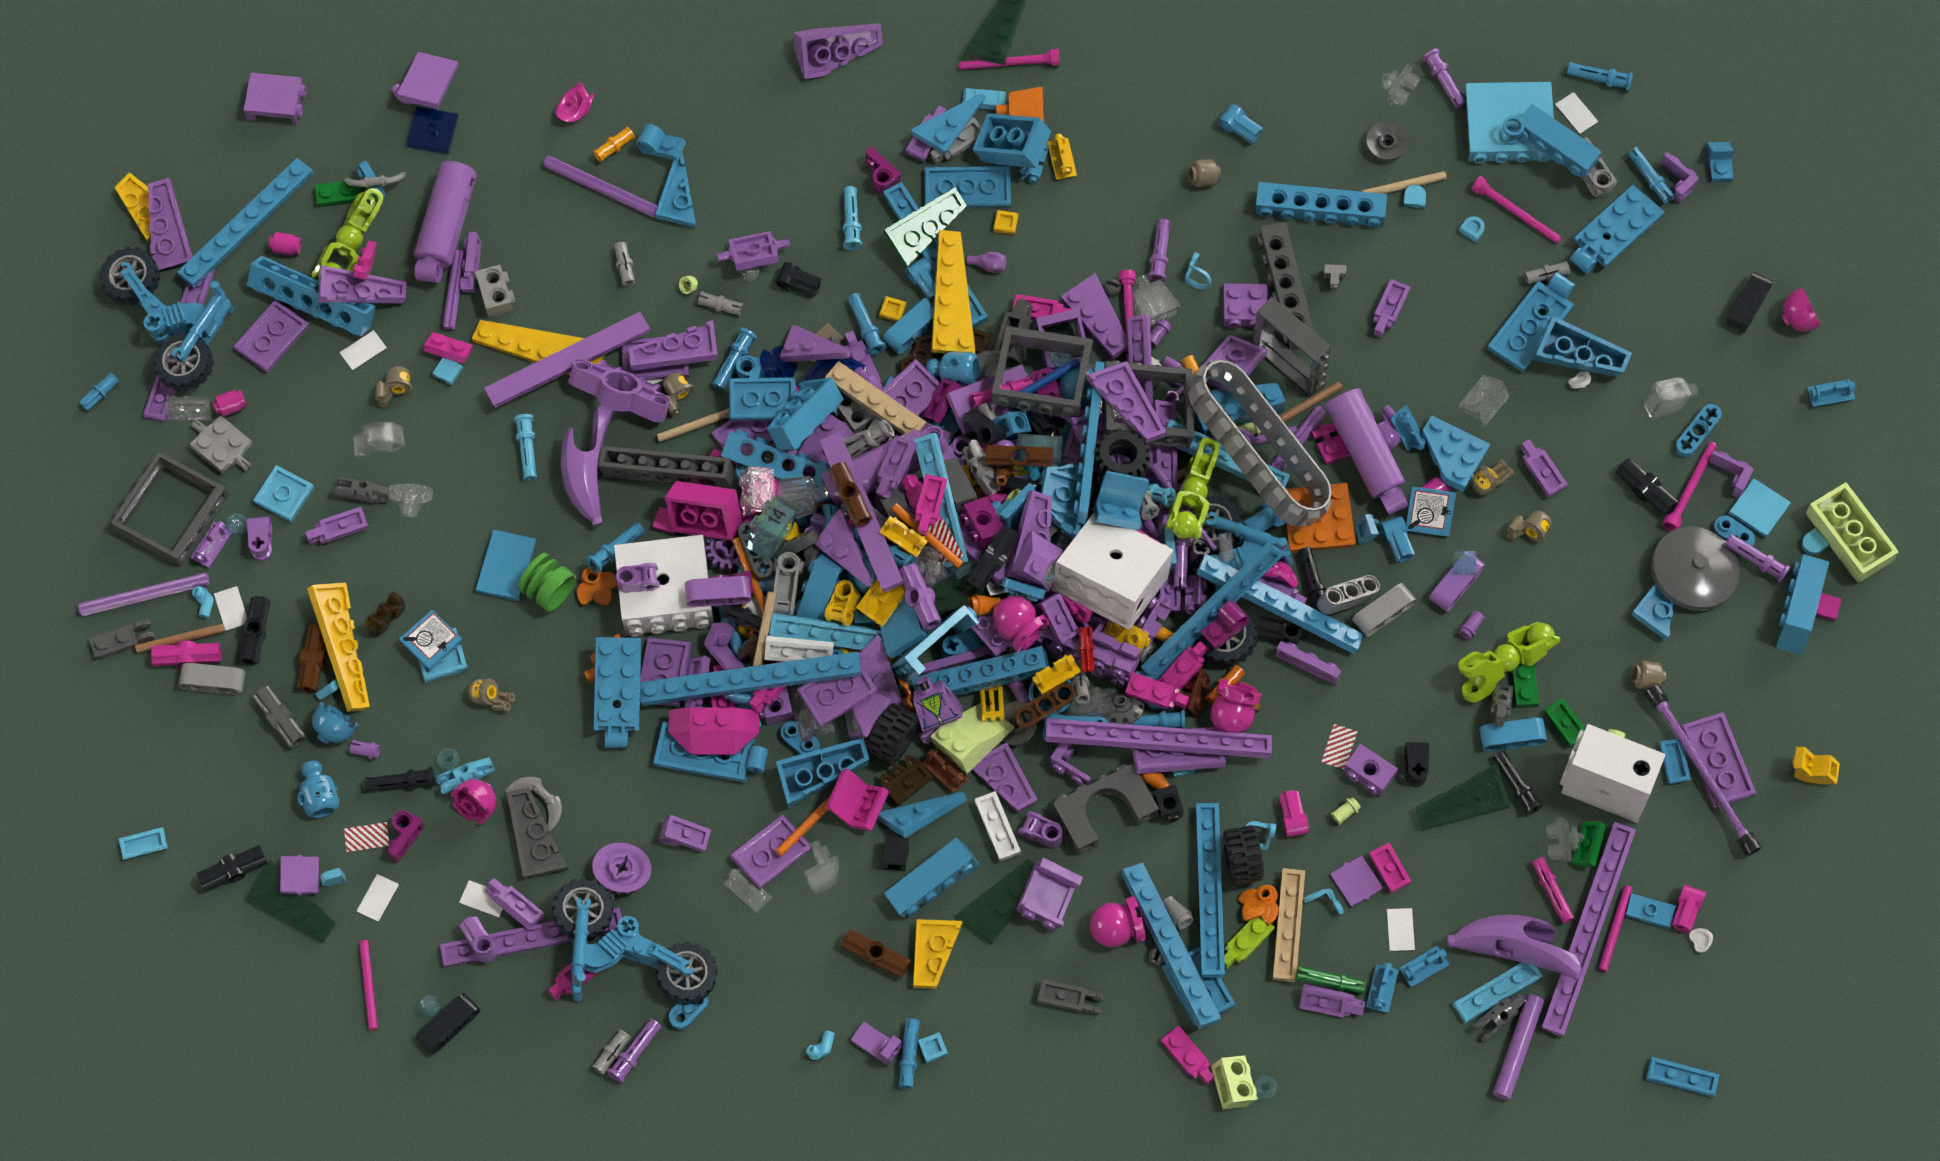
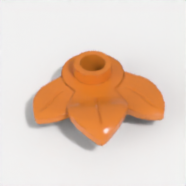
(596, 590)
(908, 700)
(1257, 906)

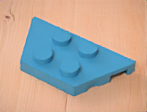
(1061, 486)

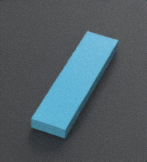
(1495, 990)

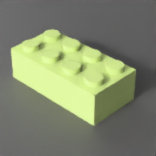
(1852, 532)

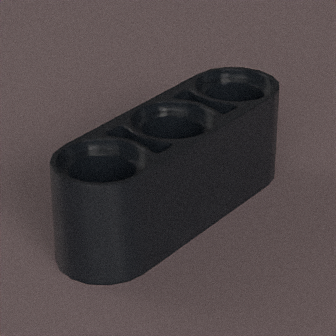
(1749, 302)
(448, 1023)

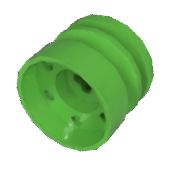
(547, 582)

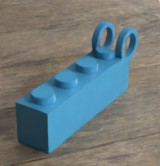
(1553, 139)

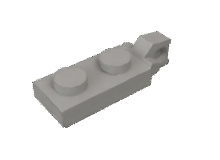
(964, 141)

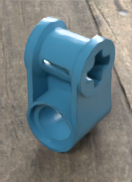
(961, 643)

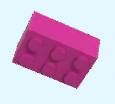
(704, 510)

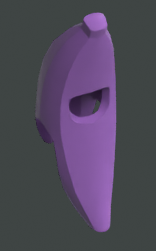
(581, 467)
(1517, 939)

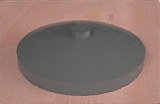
(1695, 568)

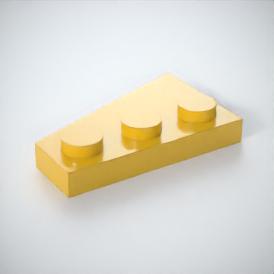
(136, 199)
(932, 950)

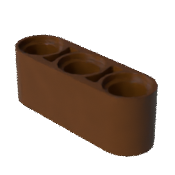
(1050, 696)

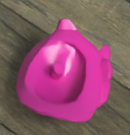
(574, 104)
(1283, 573)

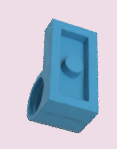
(656, 143)
(752, 362)

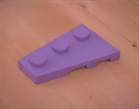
(1005, 776)

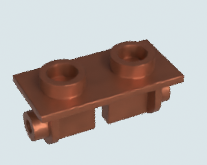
(1198, 685)
(945, 770)

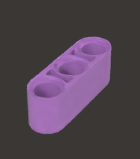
(1453, 587)
(718, 591)

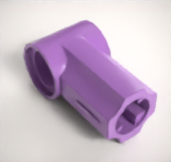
(478, 939)

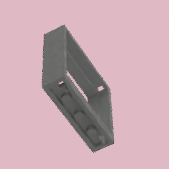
(1275, 316)
(1047, 342)
(1174, 436)
(197, 527)

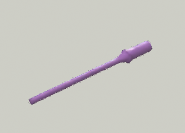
(1165, 482)

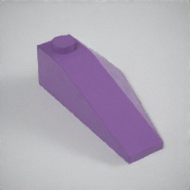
(828, 48)
(812, 445)

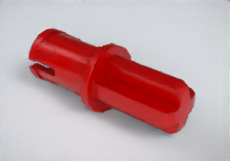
(1086, 649)

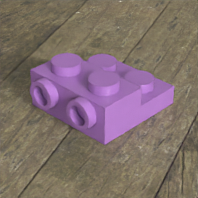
(1242, 303)

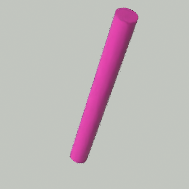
(1615, 928)
(368, 985)

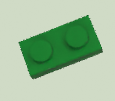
(335, 193)
(1525, 686)
(1564, 721)
(1589, 849)

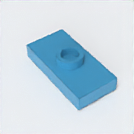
(1650, 911)

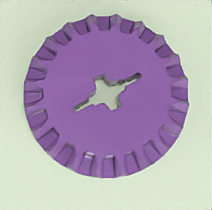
(612, 857)

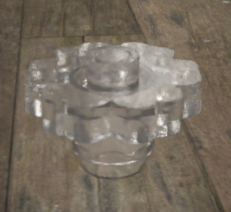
(410, 497)
(930, 567)

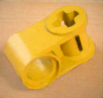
(843, 607)

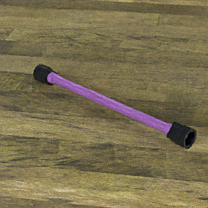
(1746, 840)

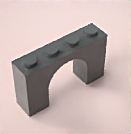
(959, 484)
(1122, 784)

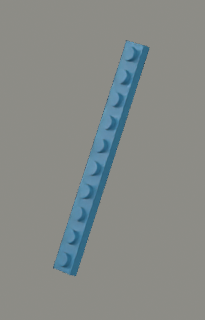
(750, 678)

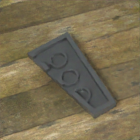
(534, 842)

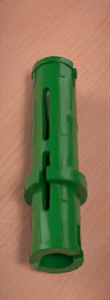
(1336, 981)

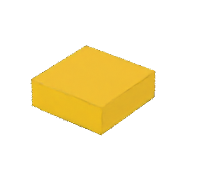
(1006, 222)
(892, 309)

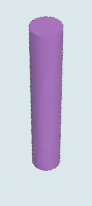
(1518, 1047)

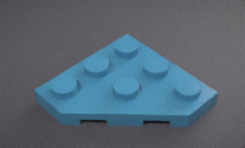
(1454, 452)

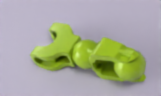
(351, 234)
(1193, 493)
(1490, 666)

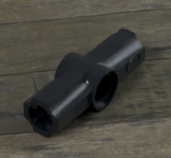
(1646, 487)
(993, 557)
(253, 643)
(232, 868)

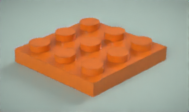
(1332, 531)

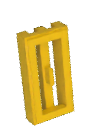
(992, 713)

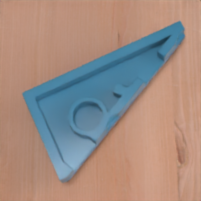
(946, 127)
(676, 199)
(1655, 612)
(912, 817)

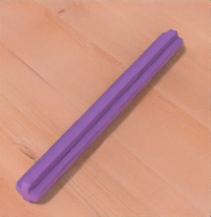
(600, 186)
(143, 594)

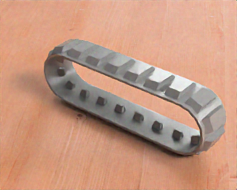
(1275, 432)

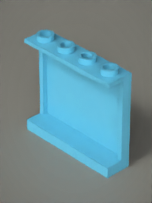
(1488, 108)
(909, 666)

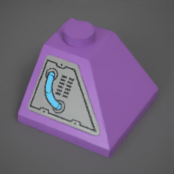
(1037, 561)
(864, 716)

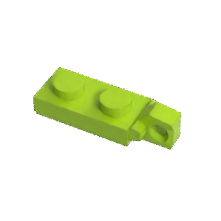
(1247, 941)

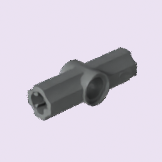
(279, 717)

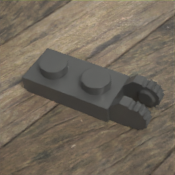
(120, 639)
(1068, 997)

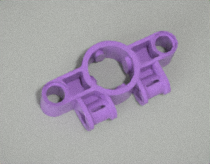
(620, 389)

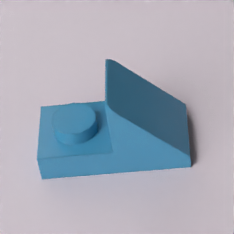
(1720, 161)

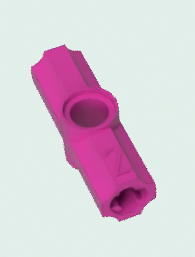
(186, 653)

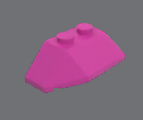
(713, 729)

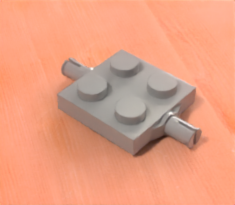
(221, 444)

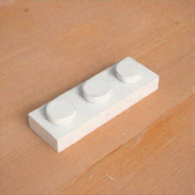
(795, 649)
(997, 826)

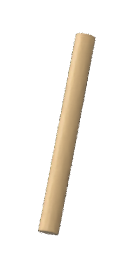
(1406, 183)
(693, 425)
(764, 629)

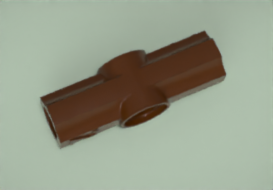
(1004, 455)
(855, 504)
(312, 660)
(863, 946)

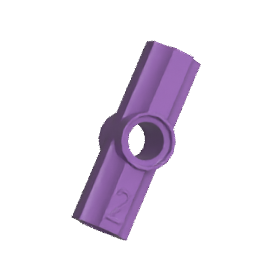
(920, 597)

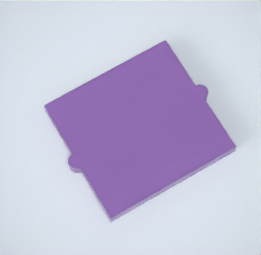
(299, 875)
(1356, 881)

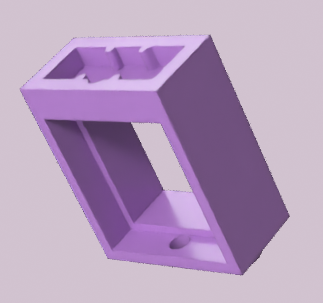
(1057, 319)

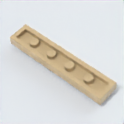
(875, 400)
(1289, 925)

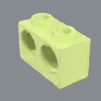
(1231, 1083)

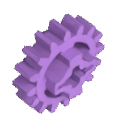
(719, 548)

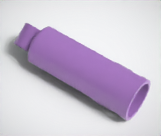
(443, 220)
(1368, 449)
(869, 463)

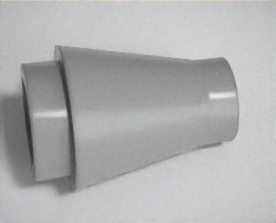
(1178, 913)

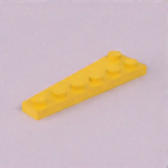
(952, 311)
(523, 342)
(332, 613)

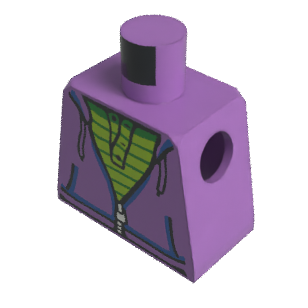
(935, 704)

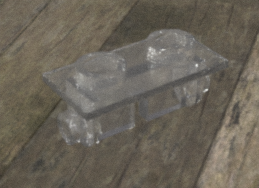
(746, 890)

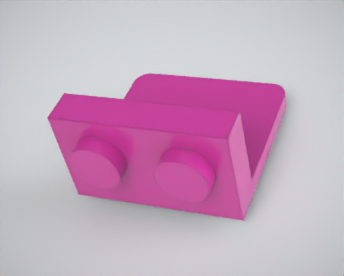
(856, 801)

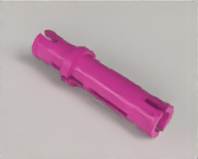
(986, 395)
(1549, 882)

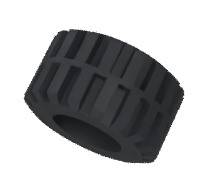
(1121, 443)
(892, 733)
(1243, 855)

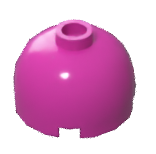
(1799, 312)
(474, 800)

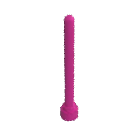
(1050, 58)
(1482, 187)
(1127, 280)
(1673, 519)

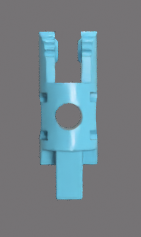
(471, 770)

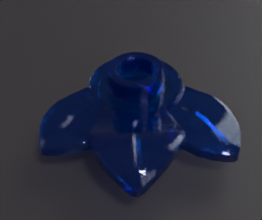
(773, 364)

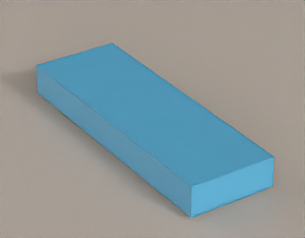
(1682, 1077)

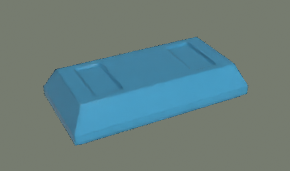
(1675, 761)

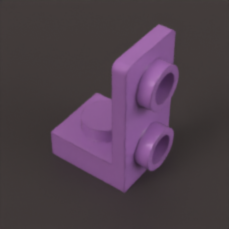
(1687, 177)
(1739, 468)
(992, 639)
(717, 645)
(1064, 752)
(877, 1043)

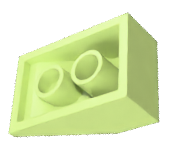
(970, 739)

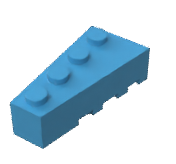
(1578, 349)
(1234, 410)
(804, 413)
(1801, 604)
(817, 770)
(932, 878)

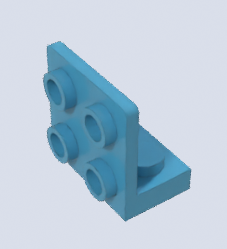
(1120, 500)

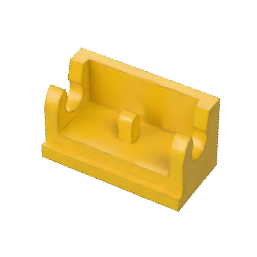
(880, 604)

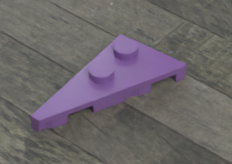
(807, 346)
(839, 543)
(879, 670)

